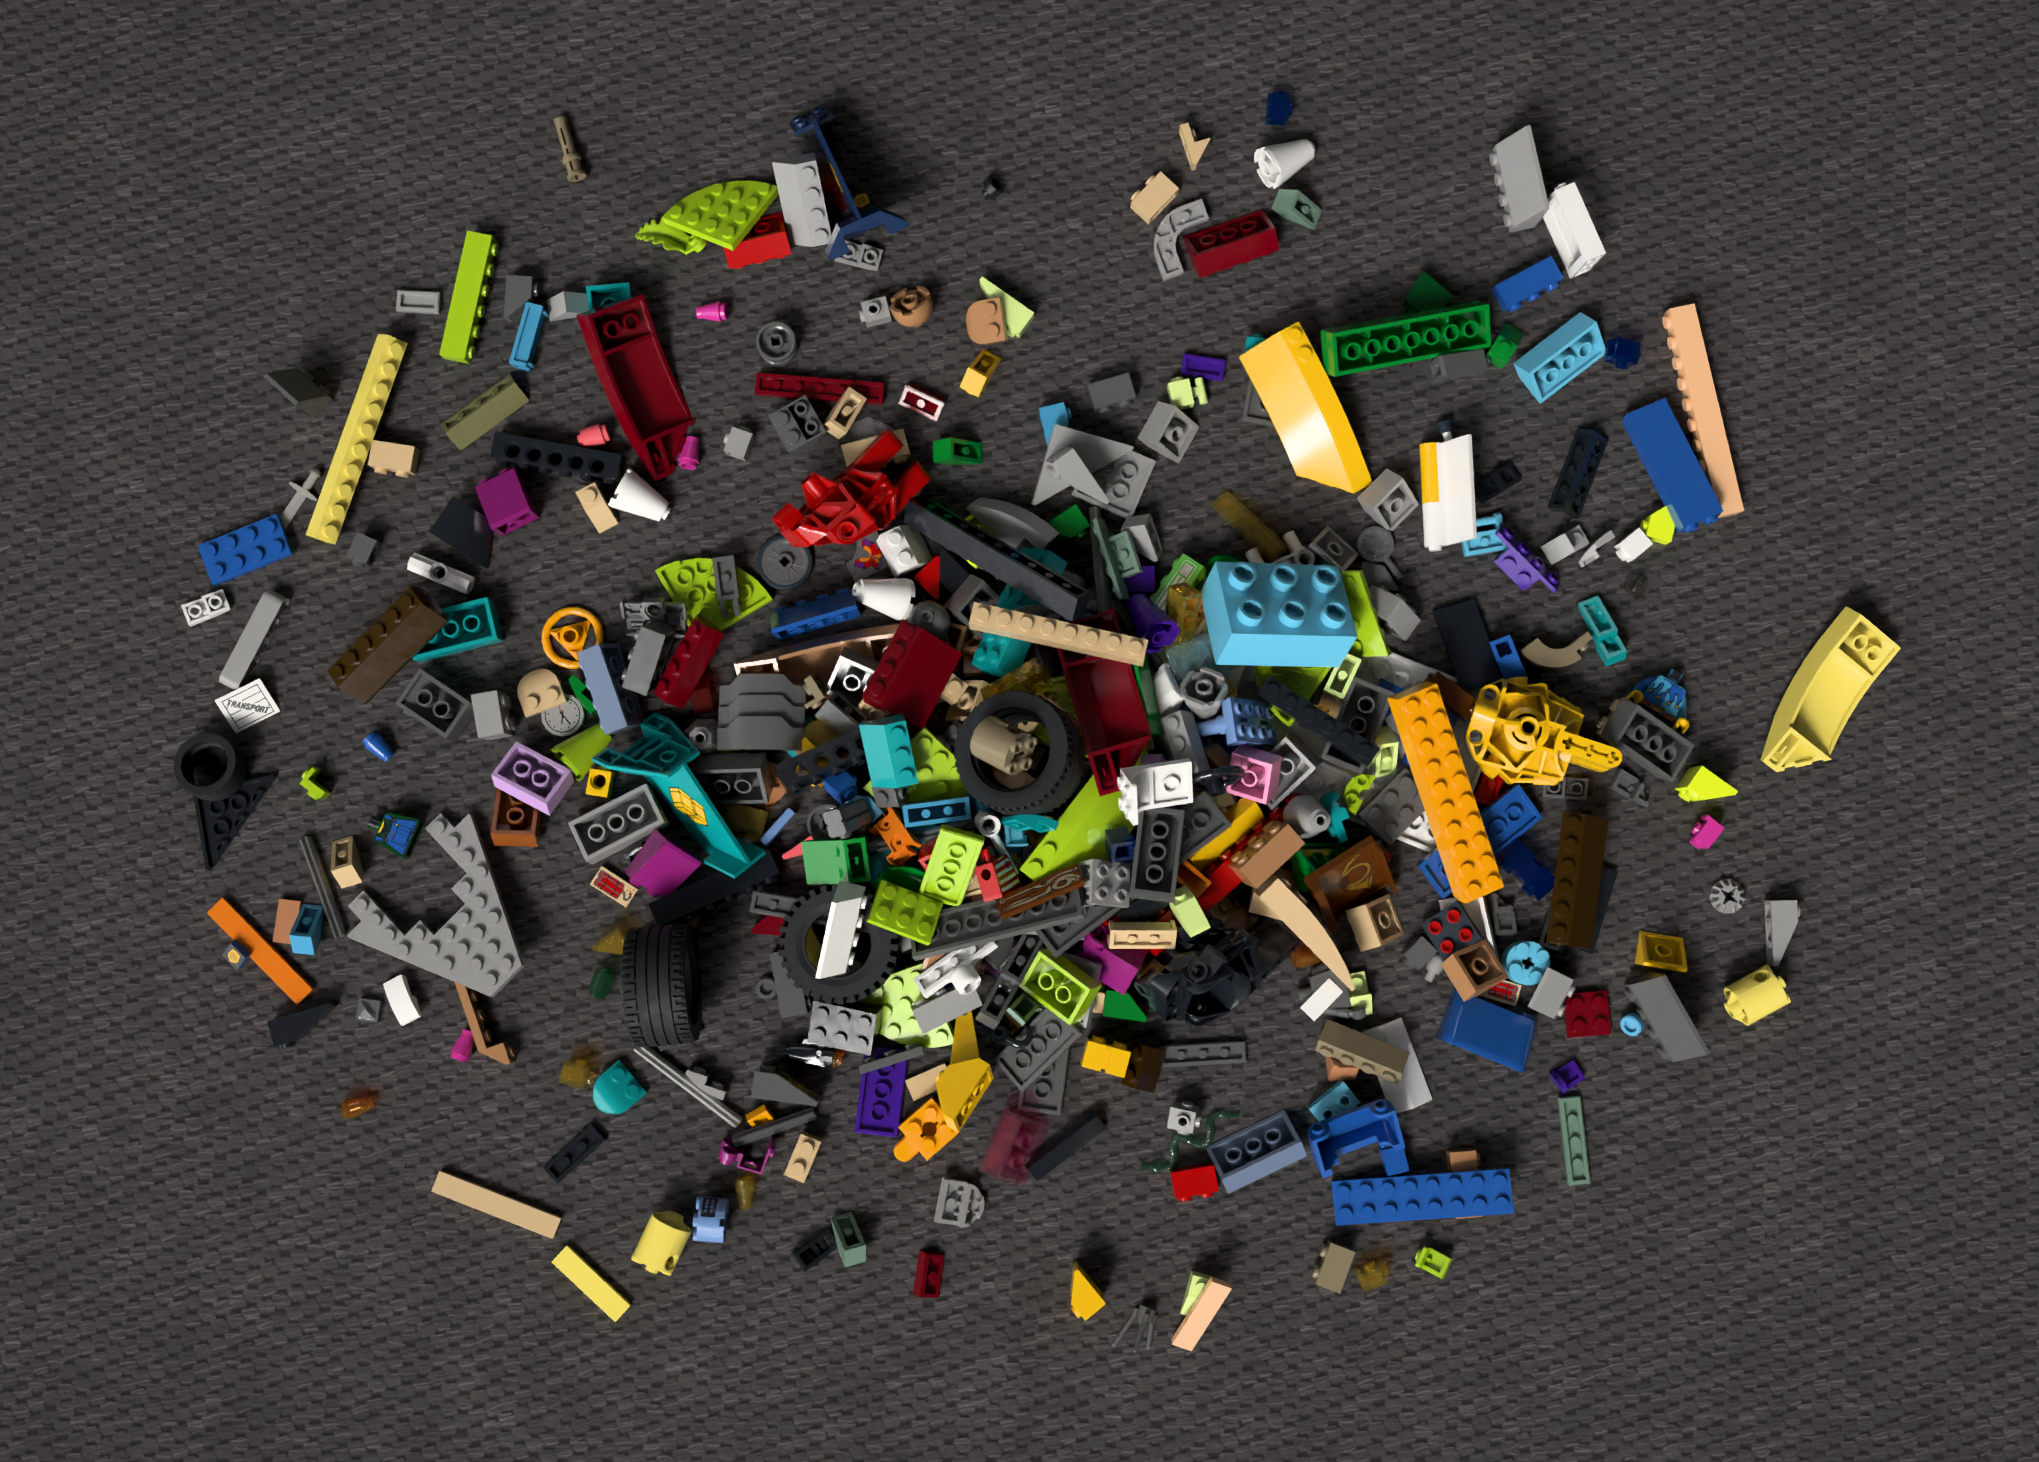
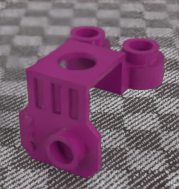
(730, 1154)

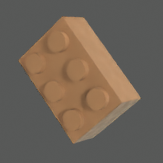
(1265, 853)

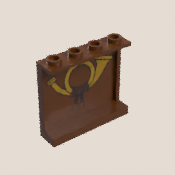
(1349, 880)

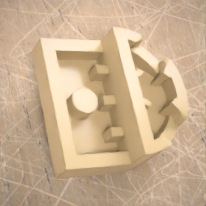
(540, 692)

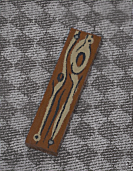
(1040, 891)

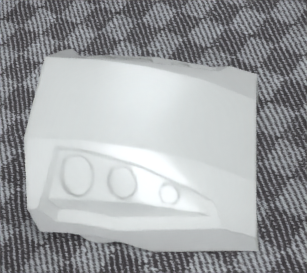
(1166, 691)

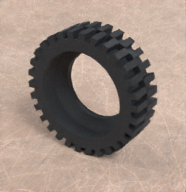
(834, 989)

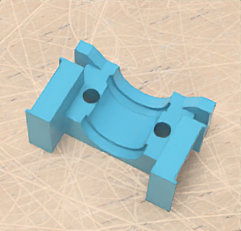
(1013, 840)

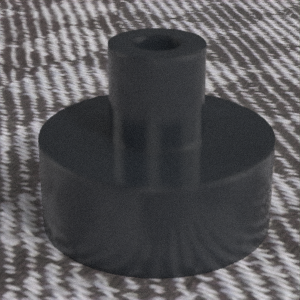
(992, 187)

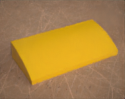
(1243, 818)

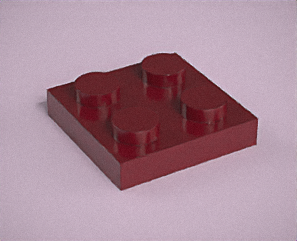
(1587, 1014)

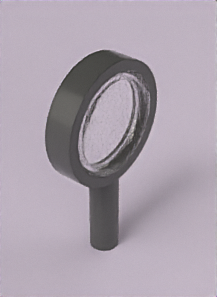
(1376, 546)

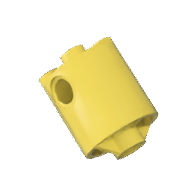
(1755, 996)
(662, 1242)

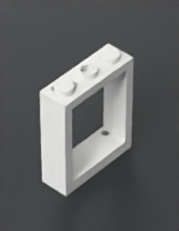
(1573, 230)

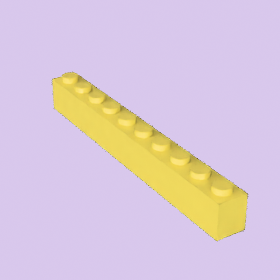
(356, 439)

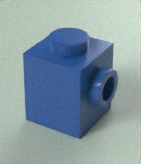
(842, 787)

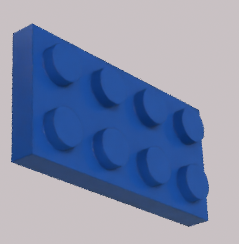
(246, 550)

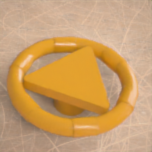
(571, 636)

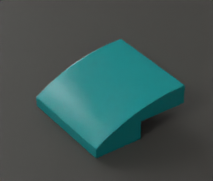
(1026, 822)

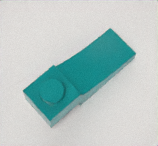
(1603, 631)

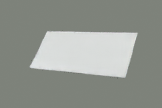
(1321, 999)

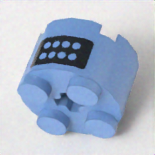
(710, 1219)

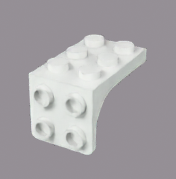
(1154, 786)

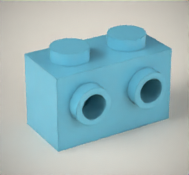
(1333, 1102)

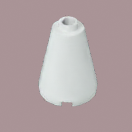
(1282, 160)
(639, 498)
(886, 595)

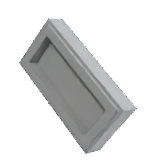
(418, 302)

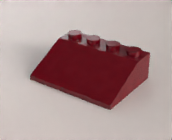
(911, 674)

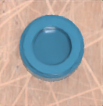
(1632, 1024)

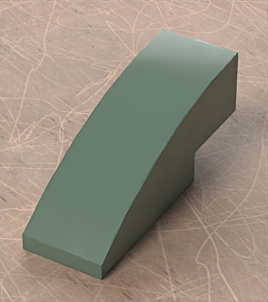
(1023, 1008)

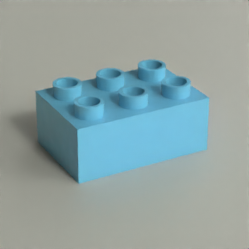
(1277, 614)

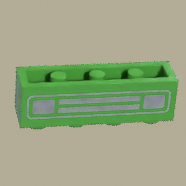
(1183, 570)

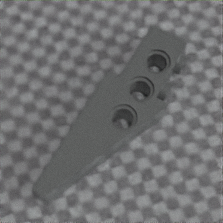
(1009, 980)

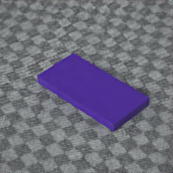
(881, 1098)

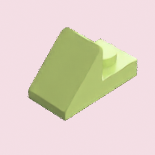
(1360, 995)

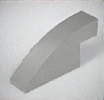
(1012, 523)

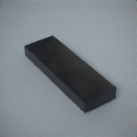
(574, 1153)

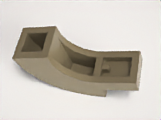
(1548, 658)

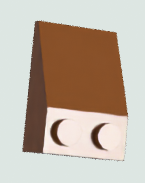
(514, 822)

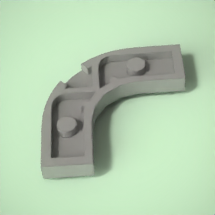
(1169, 230)

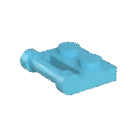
(1487, 540)

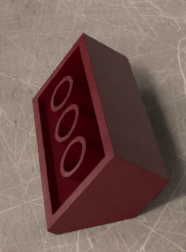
(1231, 243)
(689, 662)

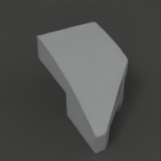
(1591, 552)

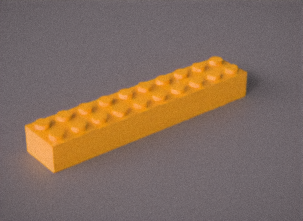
(1445, 792)

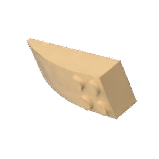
(1292, 911)

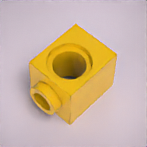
(593, 789)

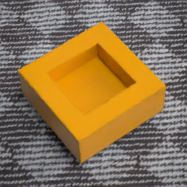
(759, 1116)

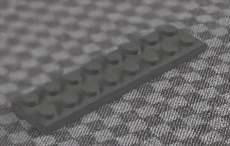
(982, 923)

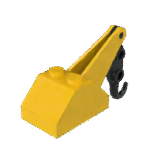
(967, 1075)

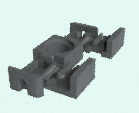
(639, 612)

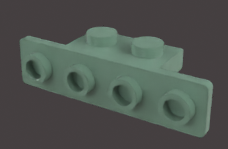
(1119, 555)

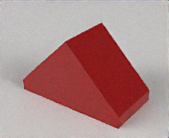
(929, 578)

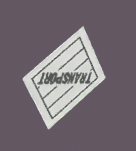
(247, 705)

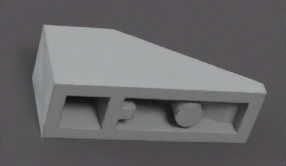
(1780, 923)

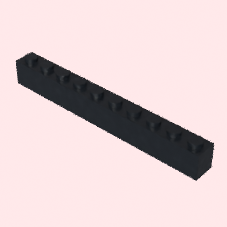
(997, 557)

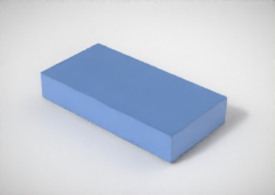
(778, 826)

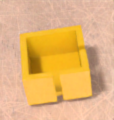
(1106, 1056)

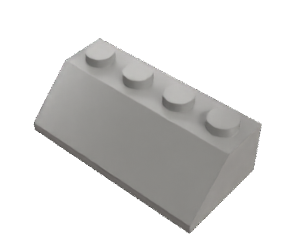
(802, 200)

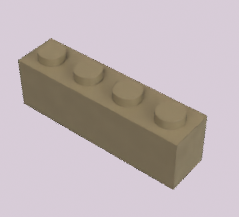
(1362, 1051)

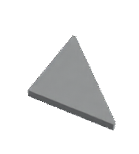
(1091, 449)

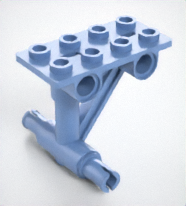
(1241, 722)

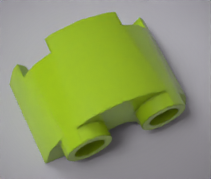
(1352, 789)

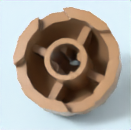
(912, 307)

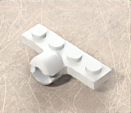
(955, 968)

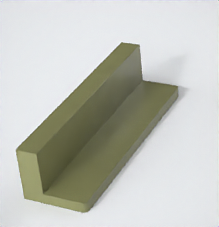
(484, 412)

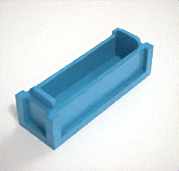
(527, 336)

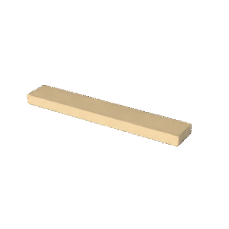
(496, 1204)

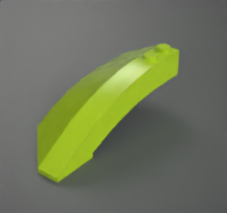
(1079, 832)

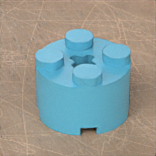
(1533, 953)

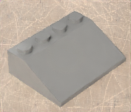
(1519, 180)

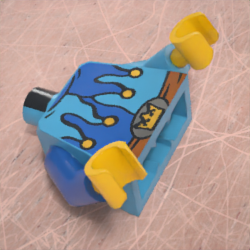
(1663, 698)

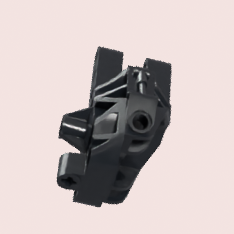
(1217, 972)

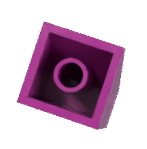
(506, 502)
(661, 865)

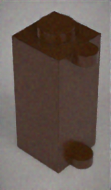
(1453, 697)

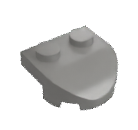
(958, 1203)

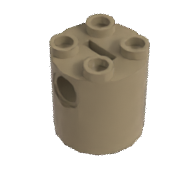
(1003, 745)

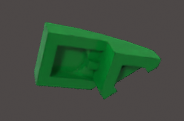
(580, 689)

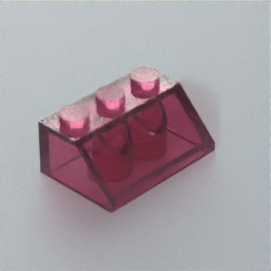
(1012, 1146)

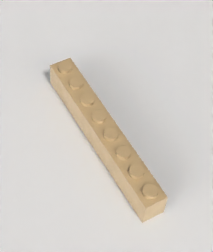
(1058, 634)

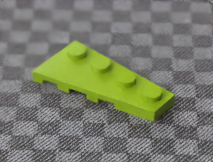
(1370, 635)

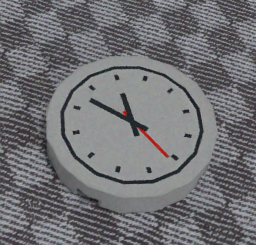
(564, 719)

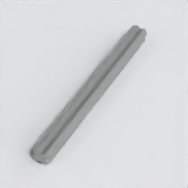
(684, 1082)

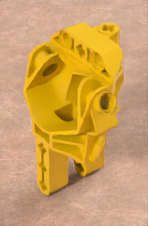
(1556, 728)

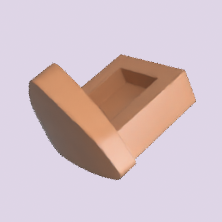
(1338, 1071)

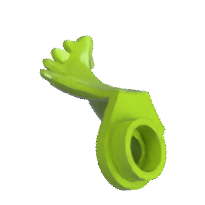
(670, 237)

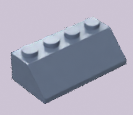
(615, 705)
(1256, 1151)

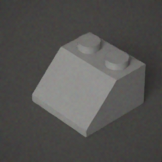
(1168, 431)
(1388, 500)
(1552, 993)

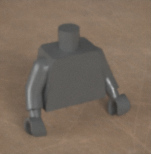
(1341, 1005)

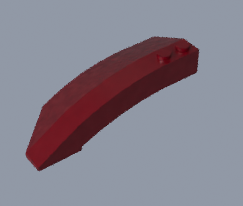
(638, 381)
(1106, 707)

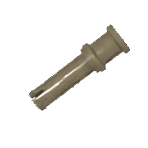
(571, 157)

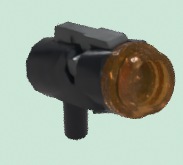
(809, 1053)

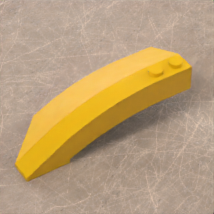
(1306, 410)

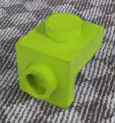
(314, 789)
(1433, 1261)

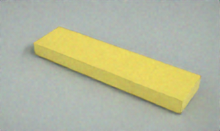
(591, 1283)

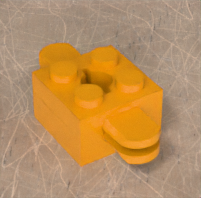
(924, 1132)

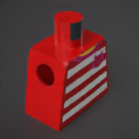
(995, 875)

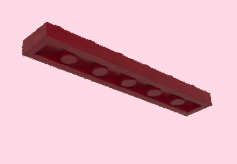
(816, 388)

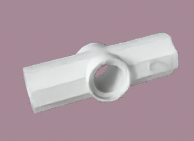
(429, 569)

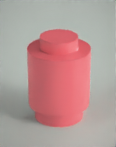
(593, 436)

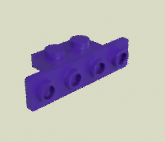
(1521, 563)

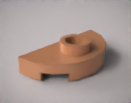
(778, 790)

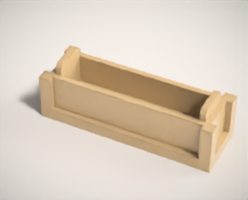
(1142, 935)

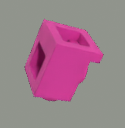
(1705, 832)

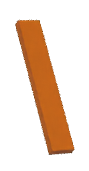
(261, 950)

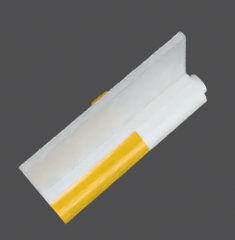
(1447, 492)

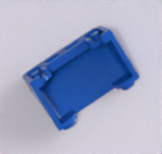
(1488, 1031)
(1354, 1130)

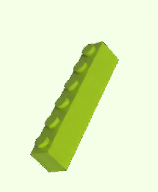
(468, 297)

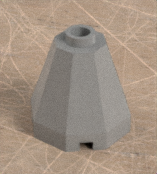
(1204, 692)
(704, 728)

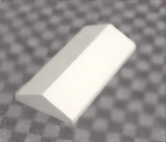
(1412, 1087)

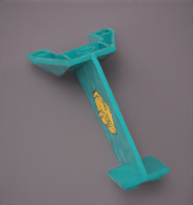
(663, 761)

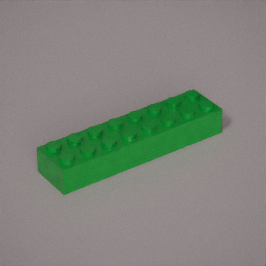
(1405, 338)

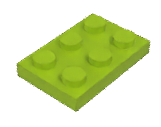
(904, 912)

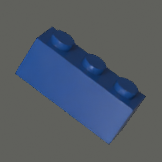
(1527, 285)

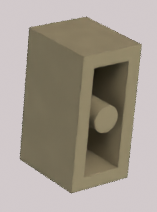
(1333, 1266)

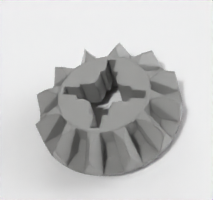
(1717, 897)

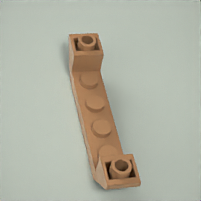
(502, 1052)

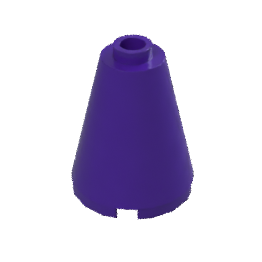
(1151, 623)

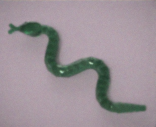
(1200, 1144)

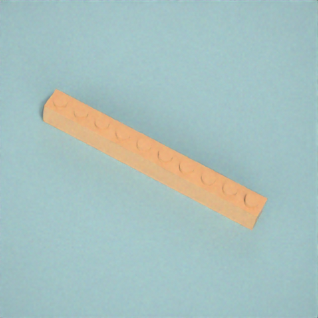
(1702, 405)

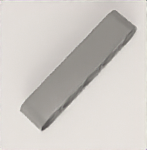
(253, 639)

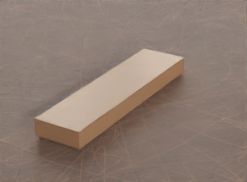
(1201, 1313)

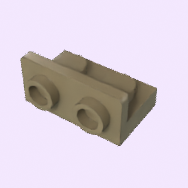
(814, 686)

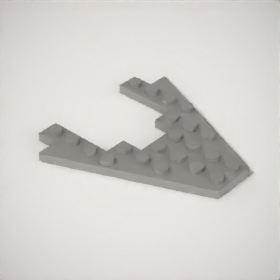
(475, 943)

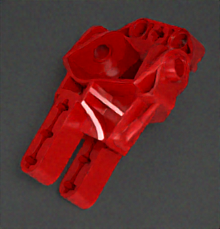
(854, 501)

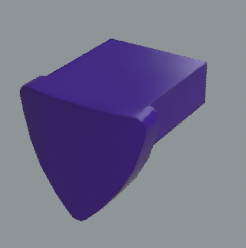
(1566, 1076)

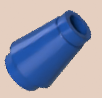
(378, 746)

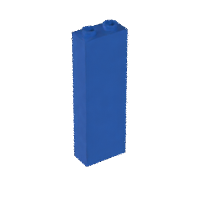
(1672, 466)

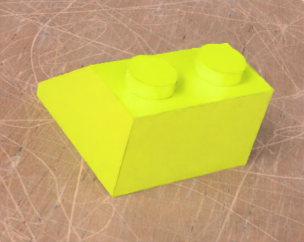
(1702, 784)

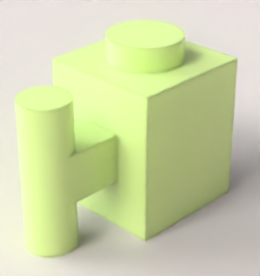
(1182, 394)

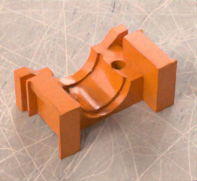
(896, 836)

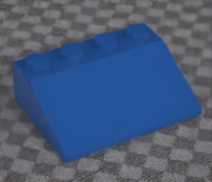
(814, 615)

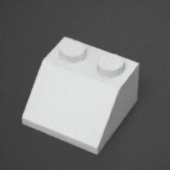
(904, 550)

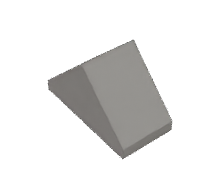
(567, 305)

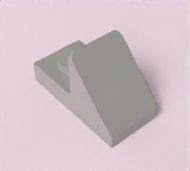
(1565, 545)

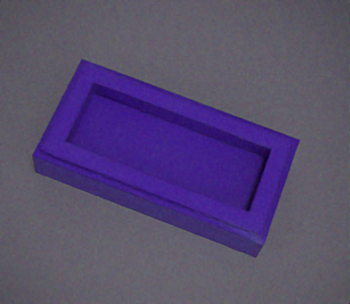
(1202, 366)

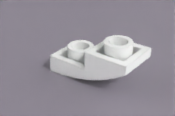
(206, 607)
(402, 1002)

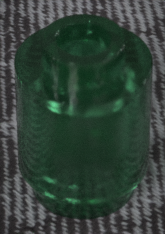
(601, 982)

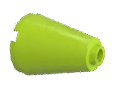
(578, 750)

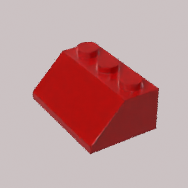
(763, 242)

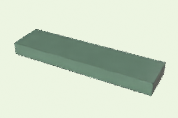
(1573, 1140)

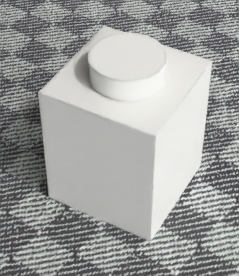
(1632, 545)

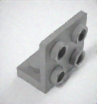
(1105, 883)

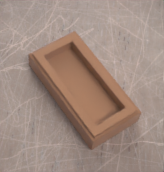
(285, 918)

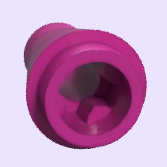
(714, 311)
(690, 454)
(463, 1047)

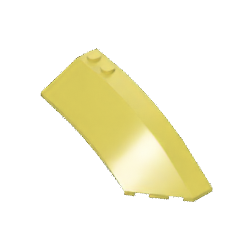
(1827, 691)

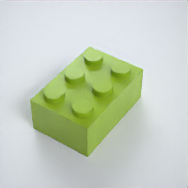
(1060, 986)

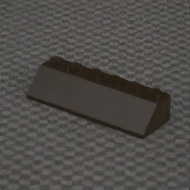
(388, 644)
(1577, 880)

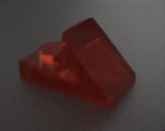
(702, 696)

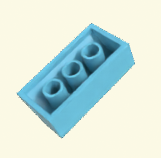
(1561, 357)

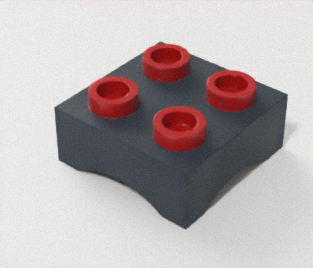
(1451, 930)

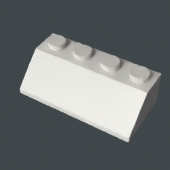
(841, 929)

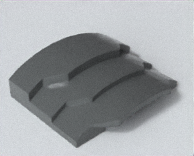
(761, 714)

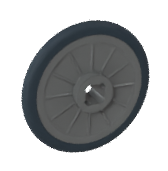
(775, 573)

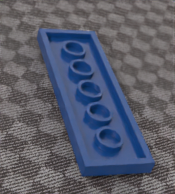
(1503, 821)

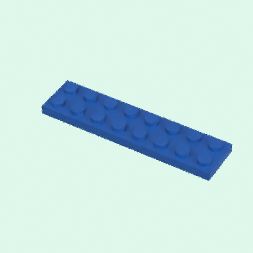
(1422, 1196)

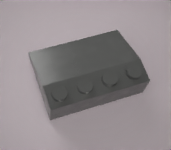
(1665, 1017)

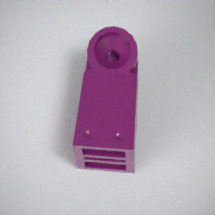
(1118, 965)

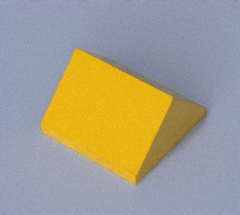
(1661, 951)

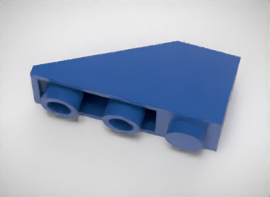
(1508, 658)

